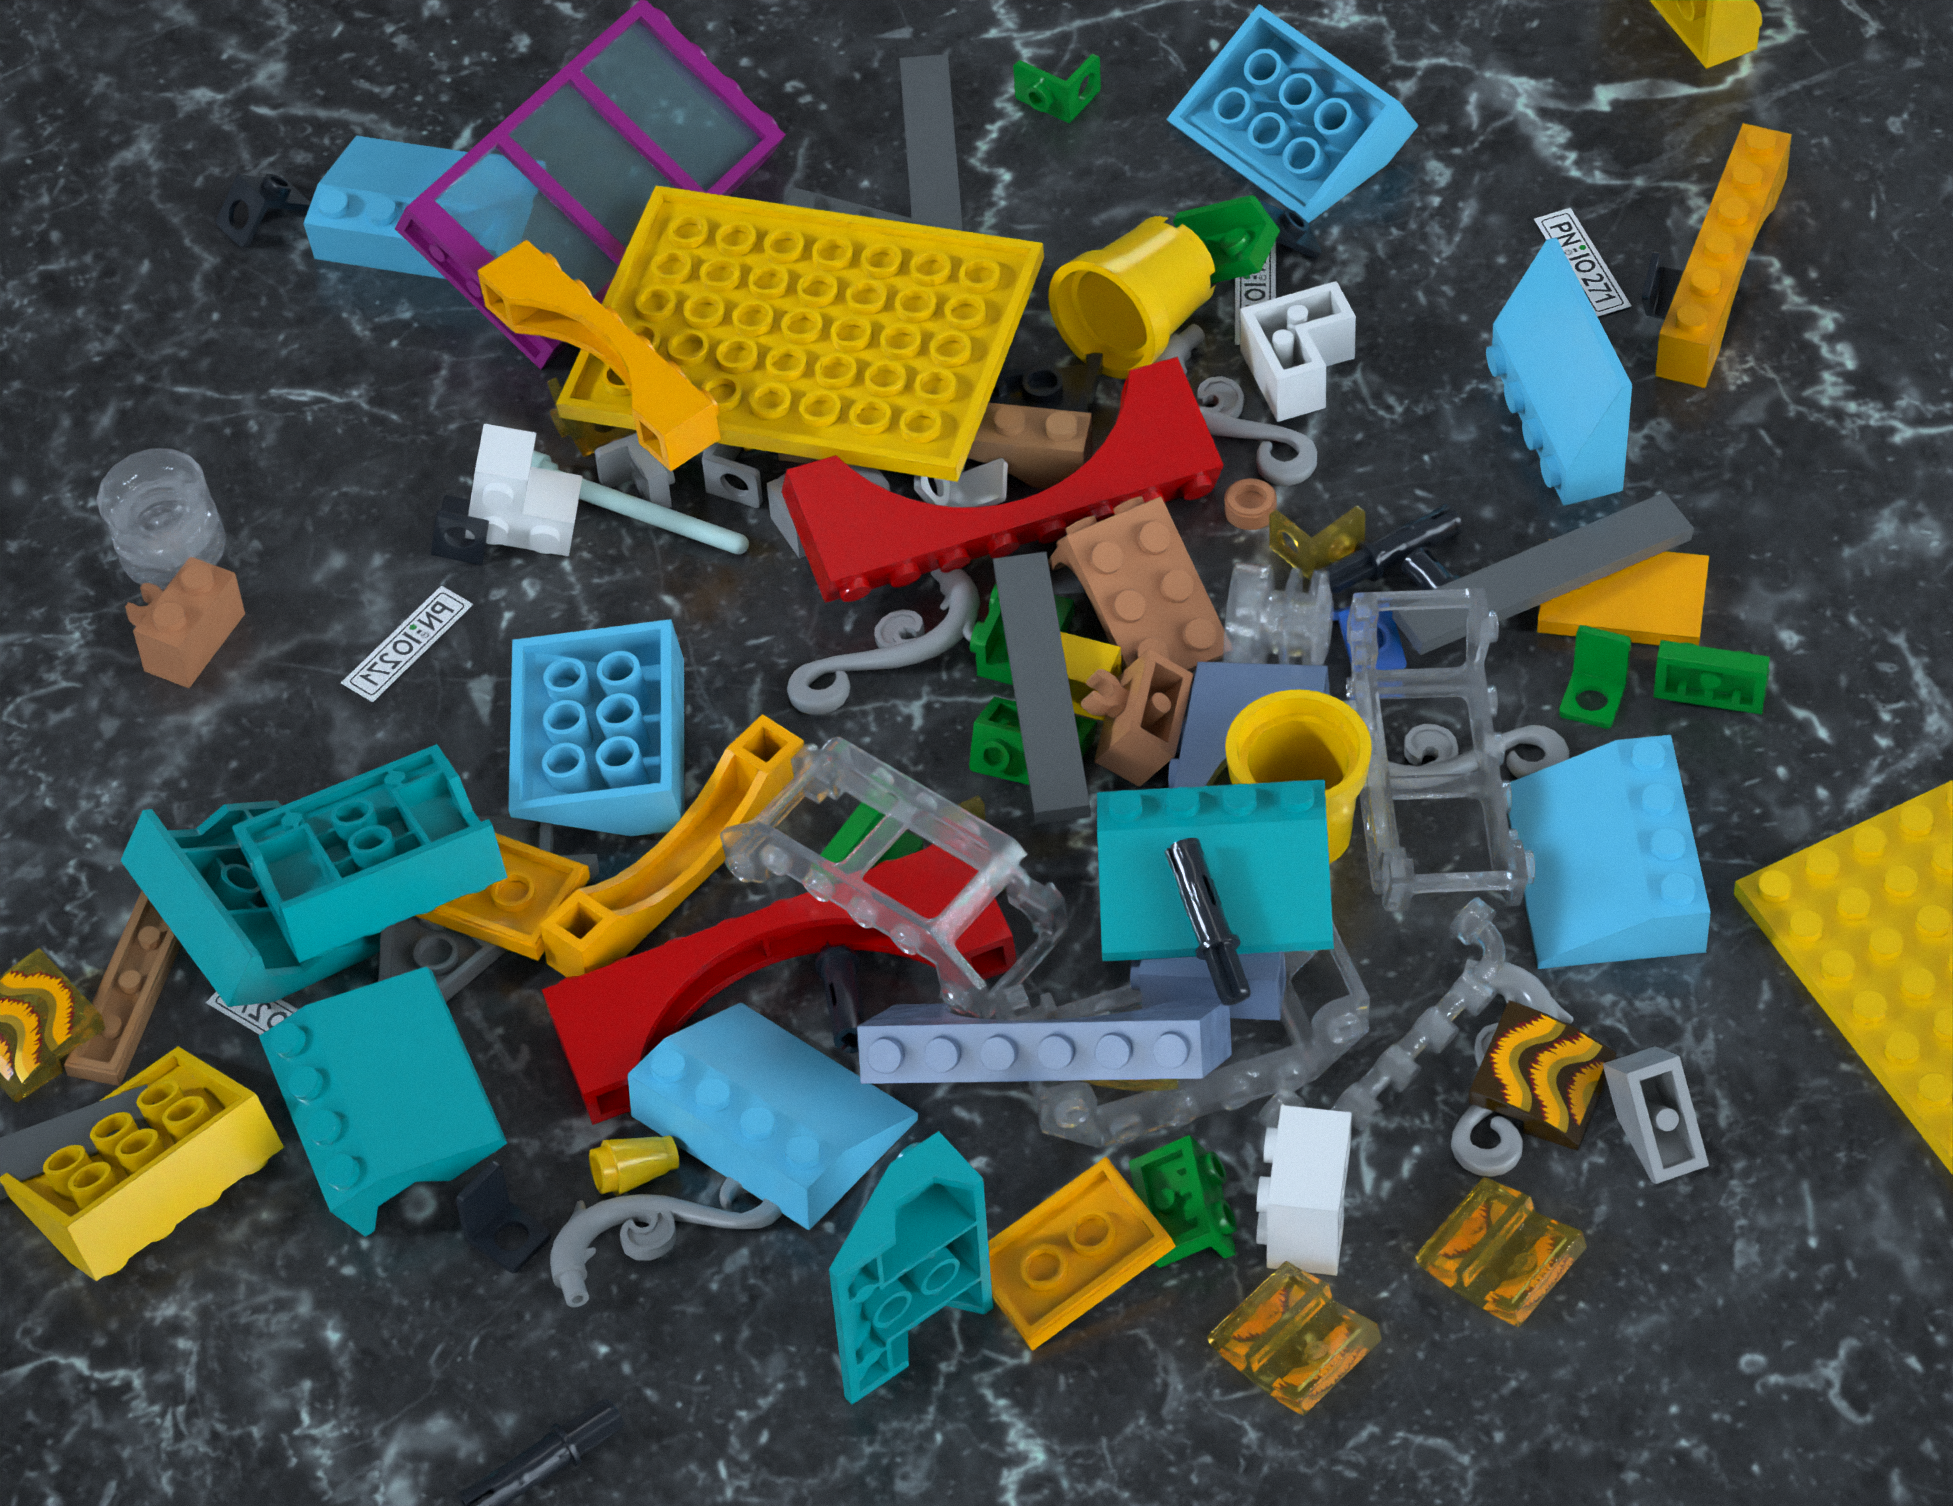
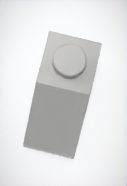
(1656, 1112)

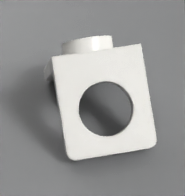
(975, 488)

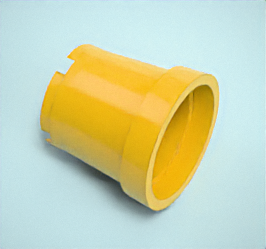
(1131, 294)
(1304, 739)

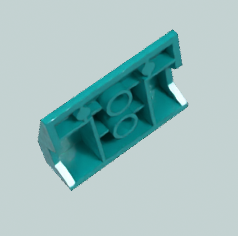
(1261, 850)
(370, 853)
(218, 909)
(381, 1093)
(907, 1258)

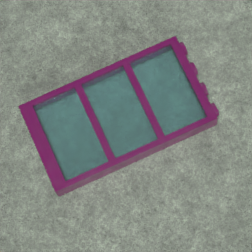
(585, 158)

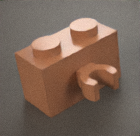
(186, 620)
(1141, 715)

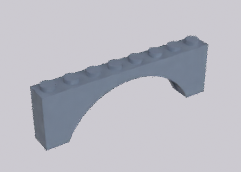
(1213, 703)

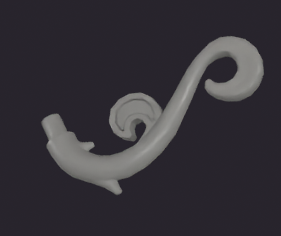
(1224, 420)
(894, 648)
(1442, 745)
(1526, 989)
(644, 1244)

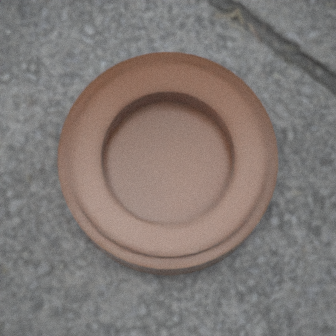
(1249, 503)

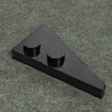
(1051, 388)

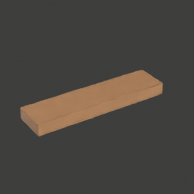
(127, 996)

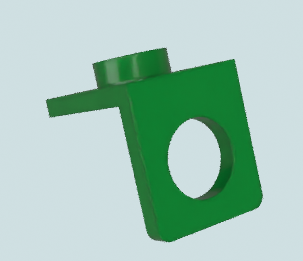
(1054, 94)
(1599, 666)

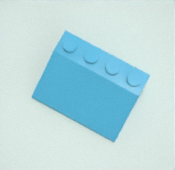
(1292, 116)
(364, 198)
(1563, 379)
(599, 729)
(1611, 857)
(766, 1110)

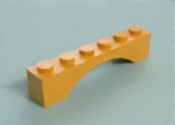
(1707, 288)
(540, 299)
(618, 913)

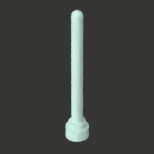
(652, 513)

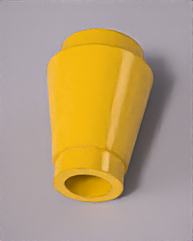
(631, 1162)

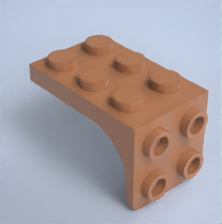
(1143, 584)

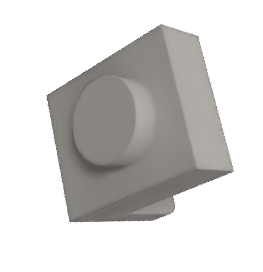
(627, 461)

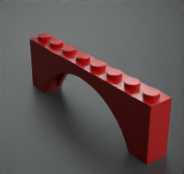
(873, 538)
(628, 1007)

